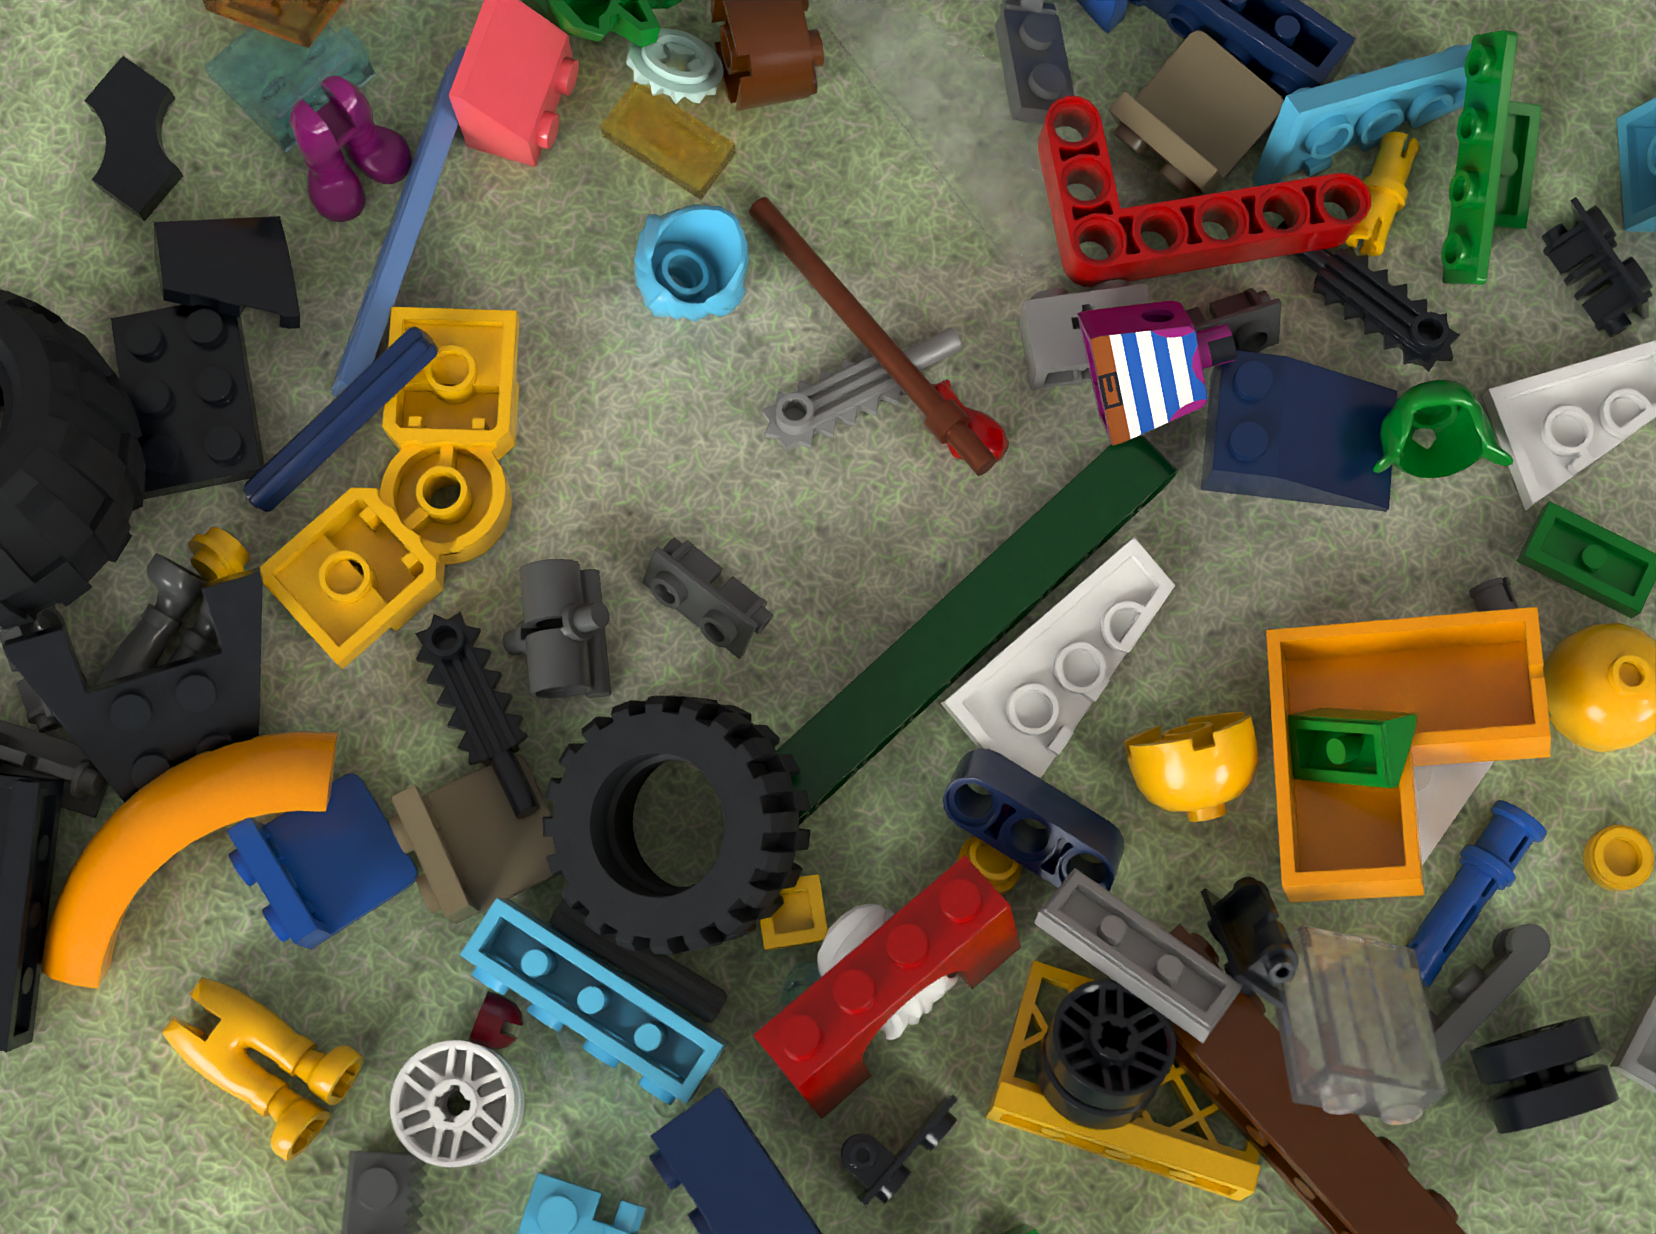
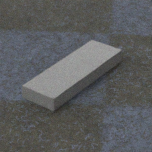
(1138, 954)

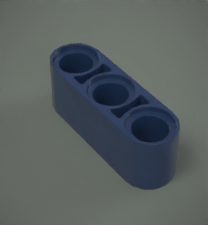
(1021, 795)

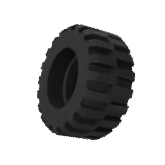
(597, 835)

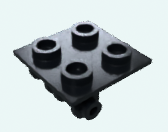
(1595, 238)
(879, 1168)

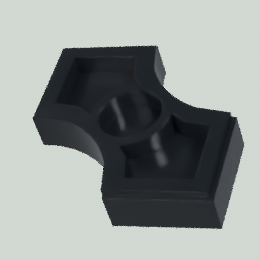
(134, 160)

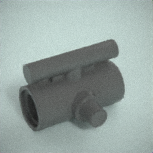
(562, 630)

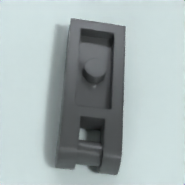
(1483, 990)

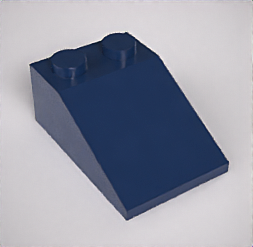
(1295, 433)

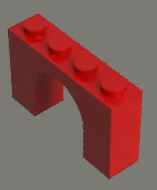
(945, 929)

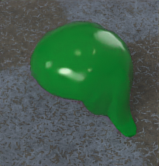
(1459, 427)

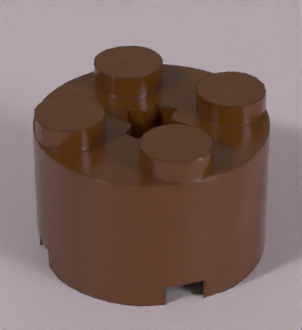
(766, 51)

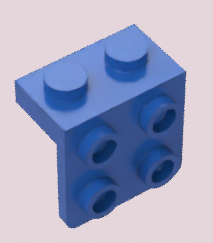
(323, 865)

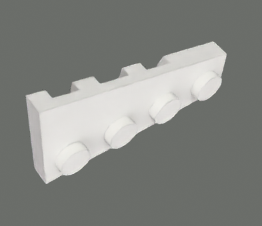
(1060, 664)

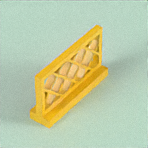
(1139, 1144)

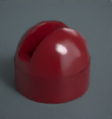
(490, 1021)

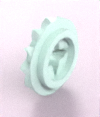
(679, 51)

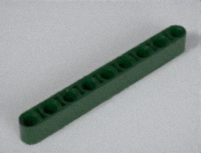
(974, 617)

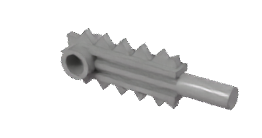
(841, 396)

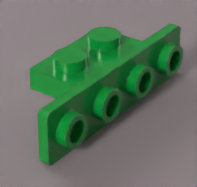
(1492, 160)

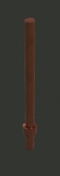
(943, 416)

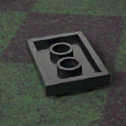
(190, 397)

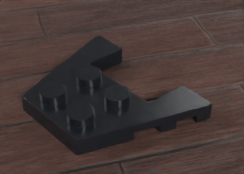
(161, 714)

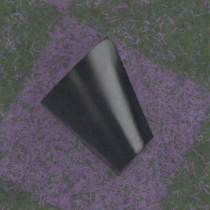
(227, 266)

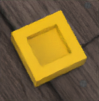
(799, 919)

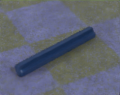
(341, 419)

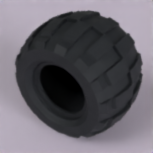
(64, 461)

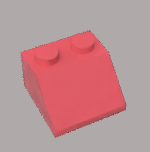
(512, 81)

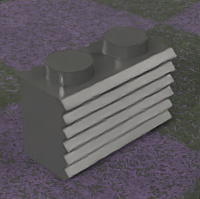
(383, 1193)

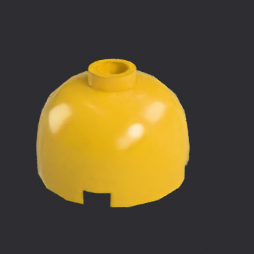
(1603, 686)
(1195, 763)

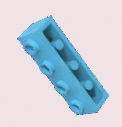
(593, 999)

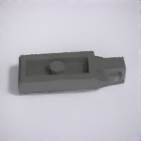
(1032, 58)

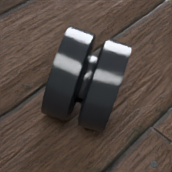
(1104, 1056)
(1544, 1075)

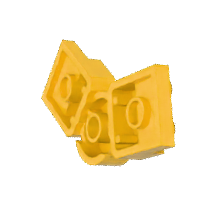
(385, 552)

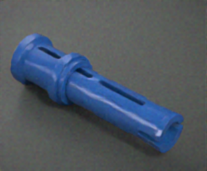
(1484, 869)

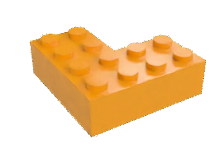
(1472, 704)

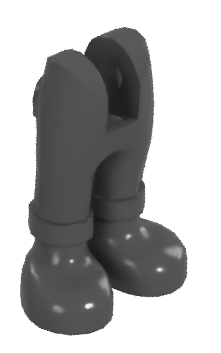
(176, 594)

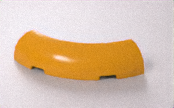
(164, 817)

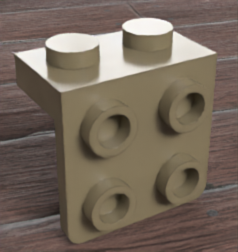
(1197, 115)
(472, 842)

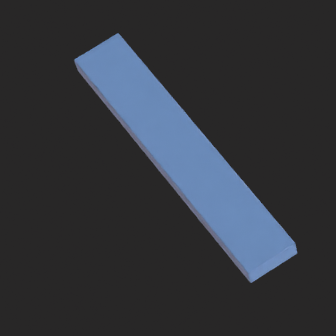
(401, 234)

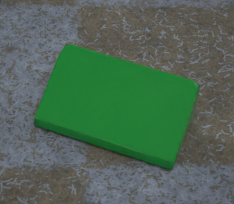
(1351, 745)

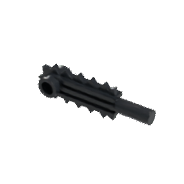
(1382, 307)
(490, 733)

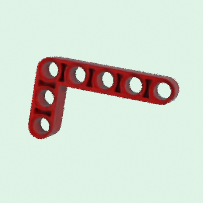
(1178, 220)

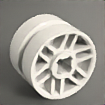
(432, 1128)

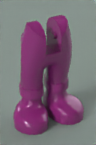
(347, 124)

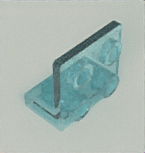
(272, 74)

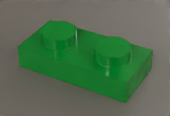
(1590, 560)

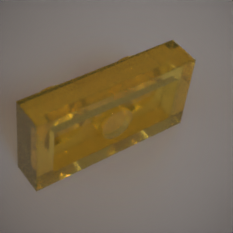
(668, 140)

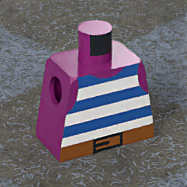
(1149, 364)

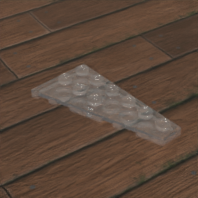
(961, 125)

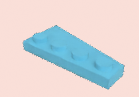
(1360, 111)

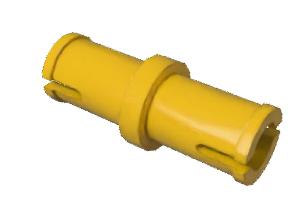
(1387, 192)

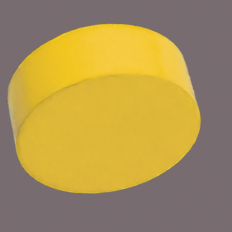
(1618, 858)

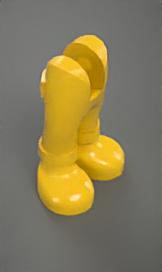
(225, 1063)

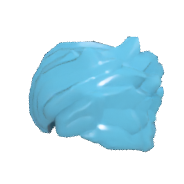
(692, 262)

